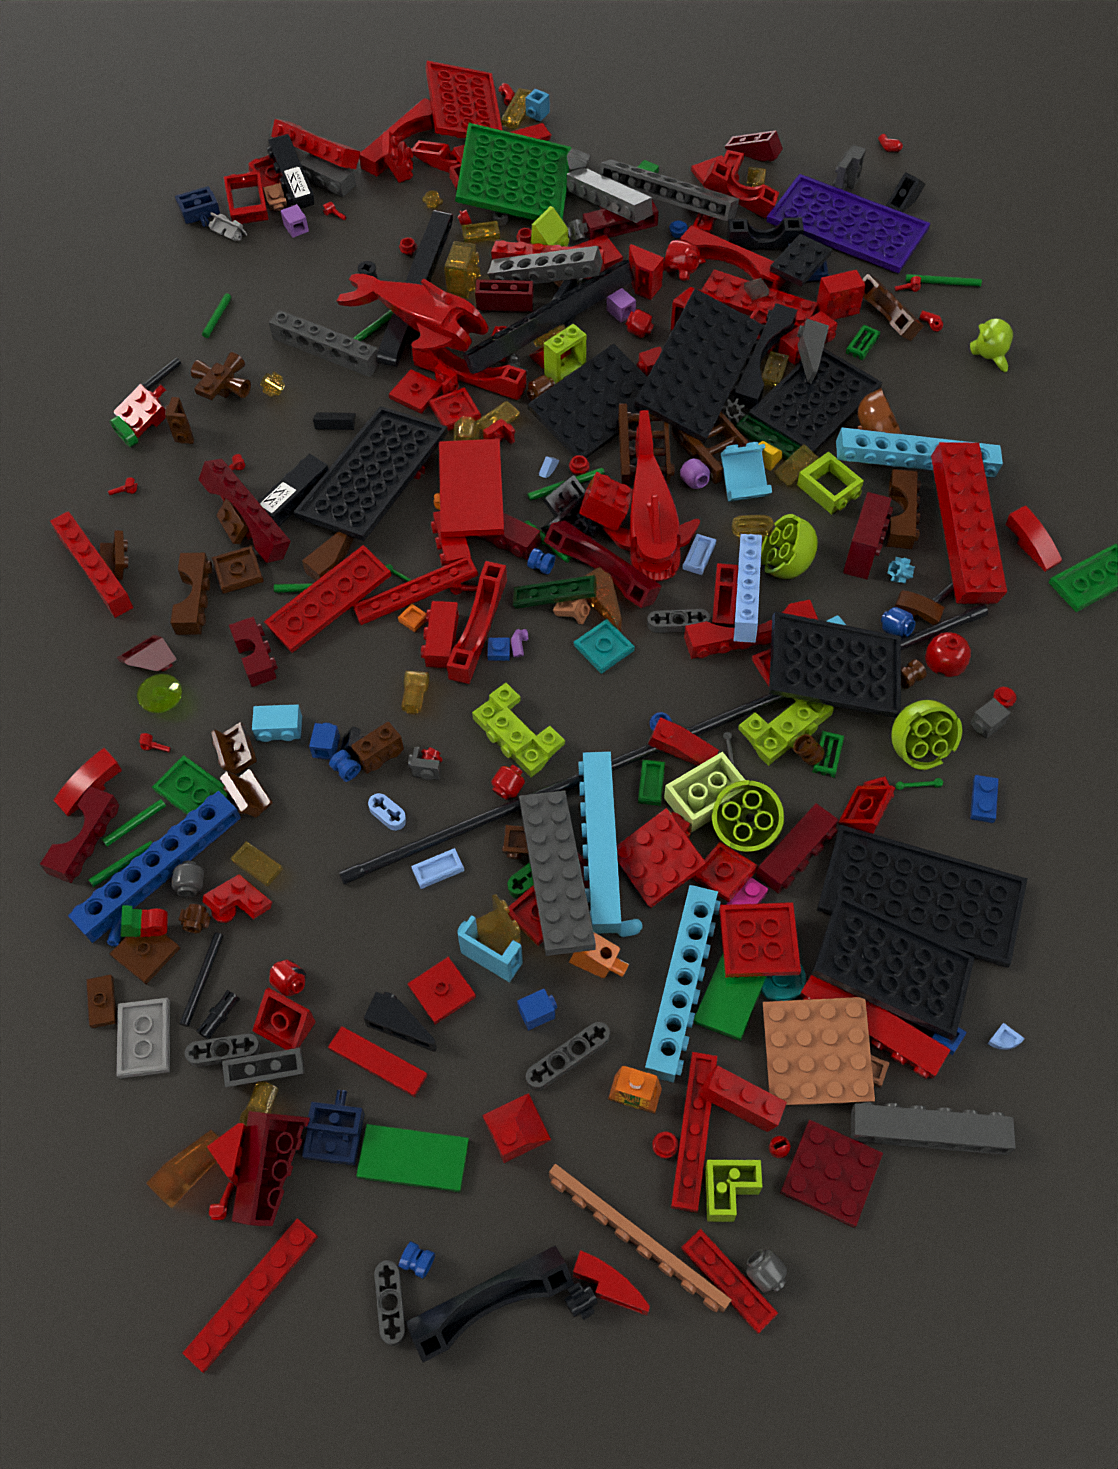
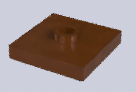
(237, 569)
(145, 955)

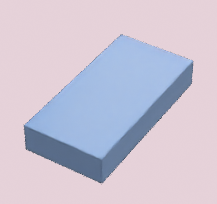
(699, 554)
(437, 868)

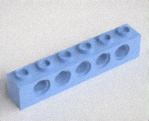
(748, 588)

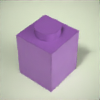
(294, 221)
(620, 304)

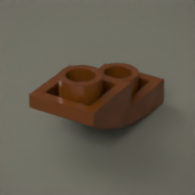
(920, 605)

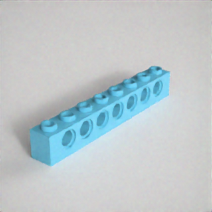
(903, 450)
(657, 1063)

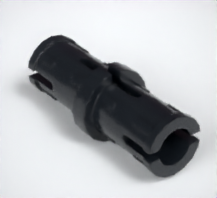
(218, 1015)

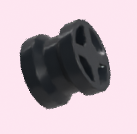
(368, 268)

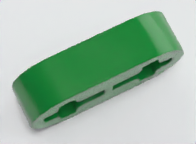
(124, 431)
(522, 875)

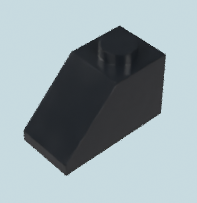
(905, 193)

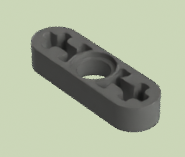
(662, 615)
(205, 1060)
(384, 1325)

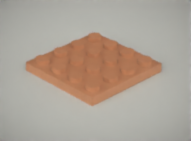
(818, 1051)

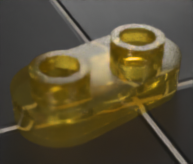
(540, 340)
(752, 525)

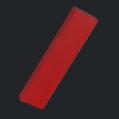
(378, 1061)
(729, 1280)

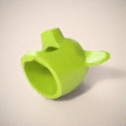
(993, 342)

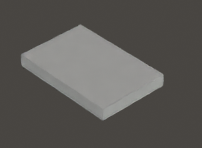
(143, 1038)

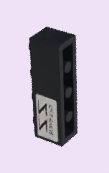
(291, 171)
(293, 488)

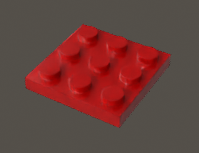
(659, 858)
(759, 940)

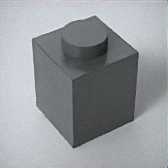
(989, 718)

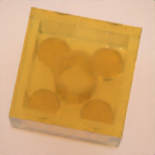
(462, 269)

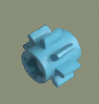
(900, 570)

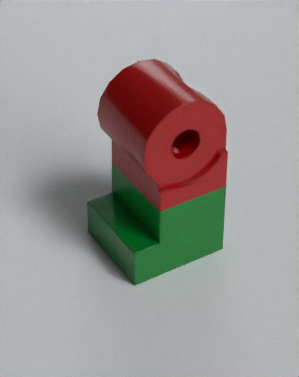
(143, 922)

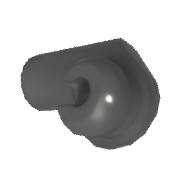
(514, 361)

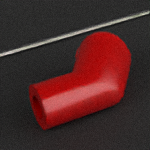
(506, 90)
(890, 145)
(934, 320)

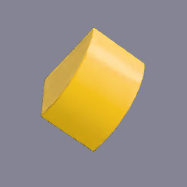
(771, 455)

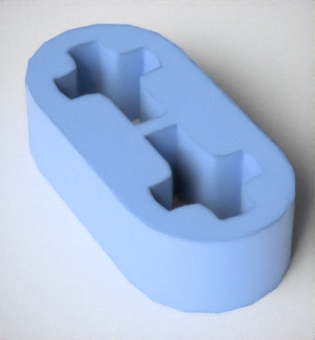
(390, 808)

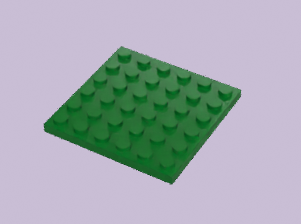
(512, 173)

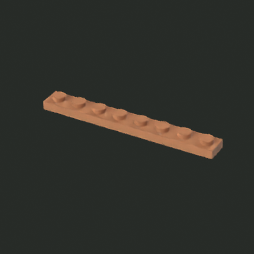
(646, 1246)

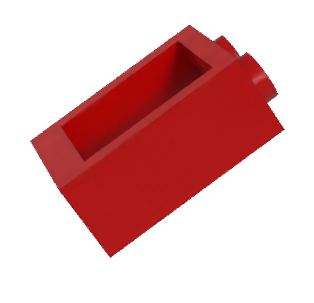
(250, 213)

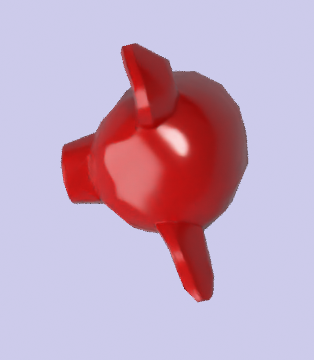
(682, 257)

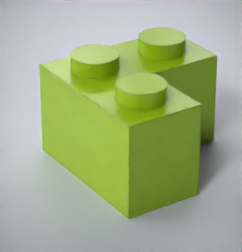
(726, 1180)

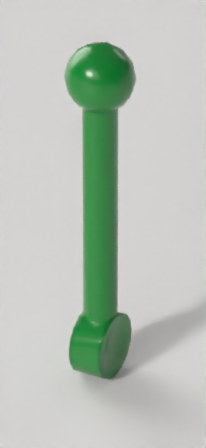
(390, 567)
(938, 782)

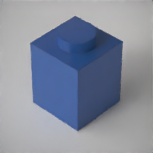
(324, 740)
(537, 1009)

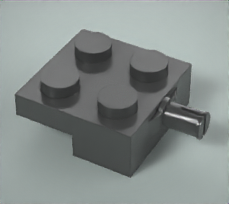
(850, 168)

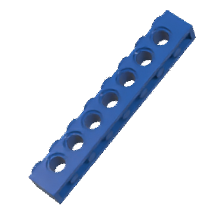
(152, 878)

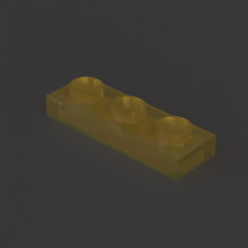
(516, 109)

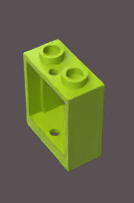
(555, 346)
(826, 463)

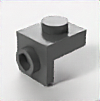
(423, 768)

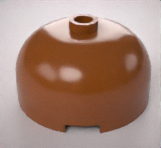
(876, 414)

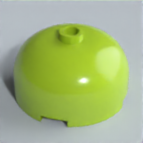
(797, 547)
(926, 727)
(731, 820)

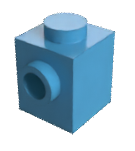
(537, 105)

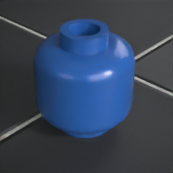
(898, 622)

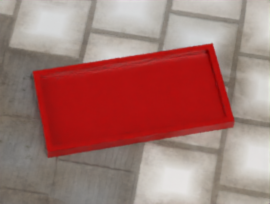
(470, 488)

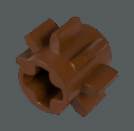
(194, 918)

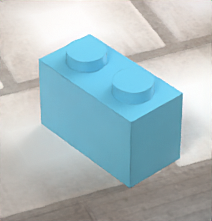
(277, 722)

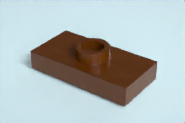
(101, 1001)

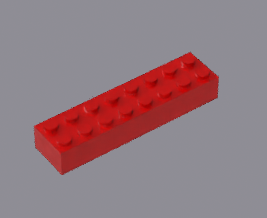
(968, 523)

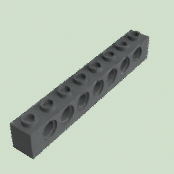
(671, 190)

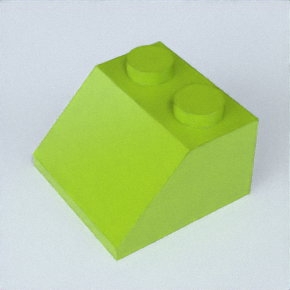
(549, 229)

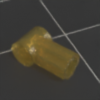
(415, 686)
(261, 1100)

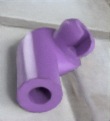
(516, 642)

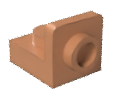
(275, 197)
(575, 608)

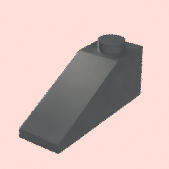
(811, 345)

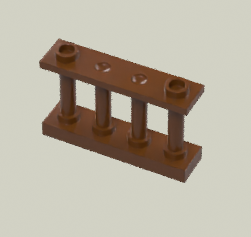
(698, 451)
(626, 453)

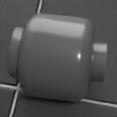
(187, 879)
(766, 1270)

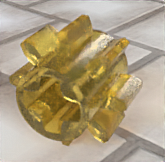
(272, 384)

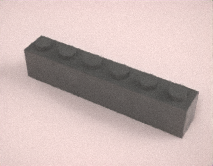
(609, 194)
(932, 1128)

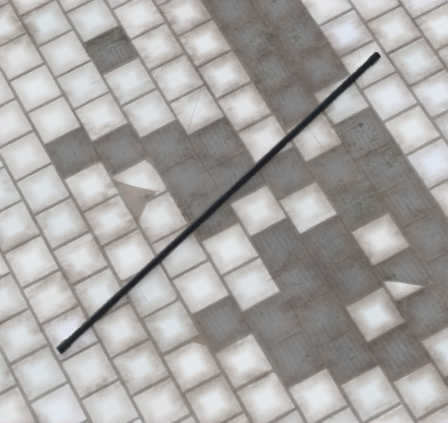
(360, 870)

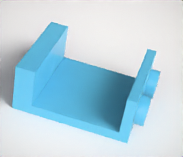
(745, 472)
(503, 966)

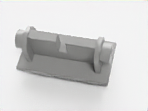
(222, 223)

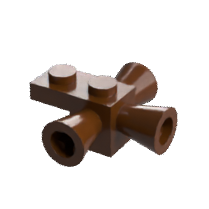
(220, 378)

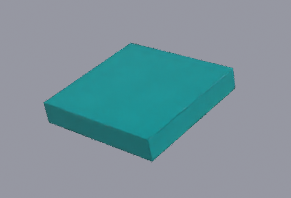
(604, 646)

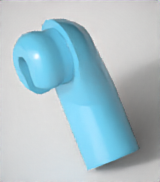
(630, 927)

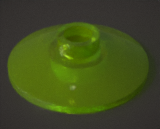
(157, 686)

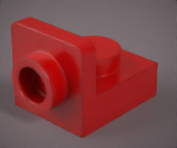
(447, 377)
(500, 430)

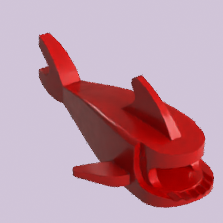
(435, 314)
(654, 523)

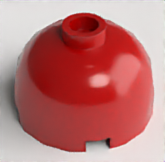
(948, 654)

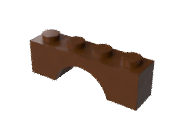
(898, 315)
(904, 490)
(189, 614)

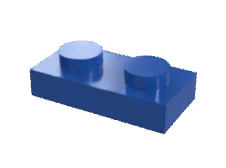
(984, 798)

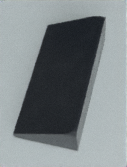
(334, 420)

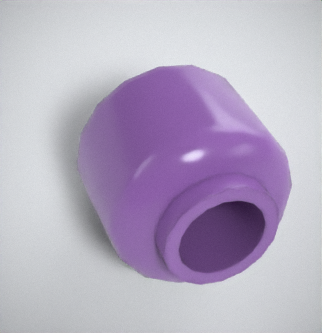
(695, 473)

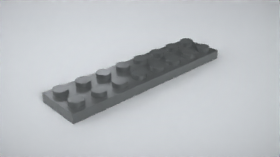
(556, 874)

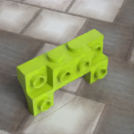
(780, 734)
(513, 735)

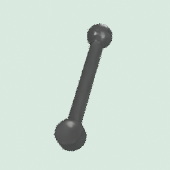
(727, 736)

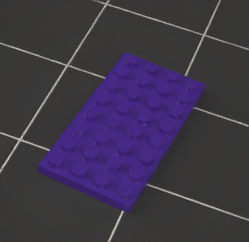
(851, 223)

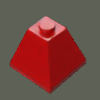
(516, 1128)

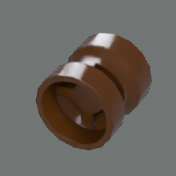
(913, 672)
(808, 749)

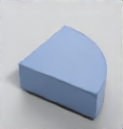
(548, 466)
(1005, 1038)

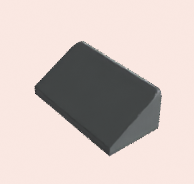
(577, 159)

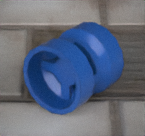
(541, 561)
(345, 765)
(417, 1260)

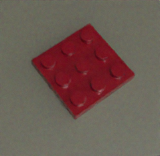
(831, 1173)

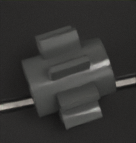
(577, 230)
(738, 408)

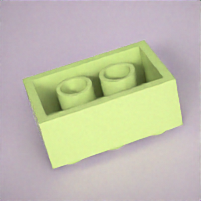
(697, 790)

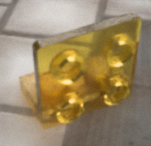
(497, 929)

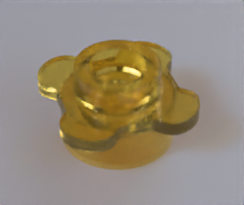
(432, 199)

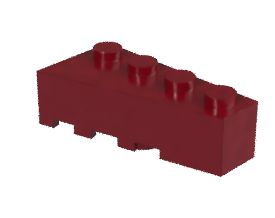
(868, 535)
(265, 1165)

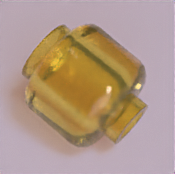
(466, 429)

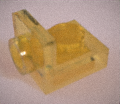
(756, 176)

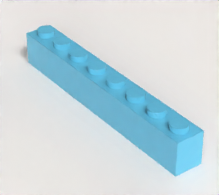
(601, 842)

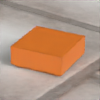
(412, 618)

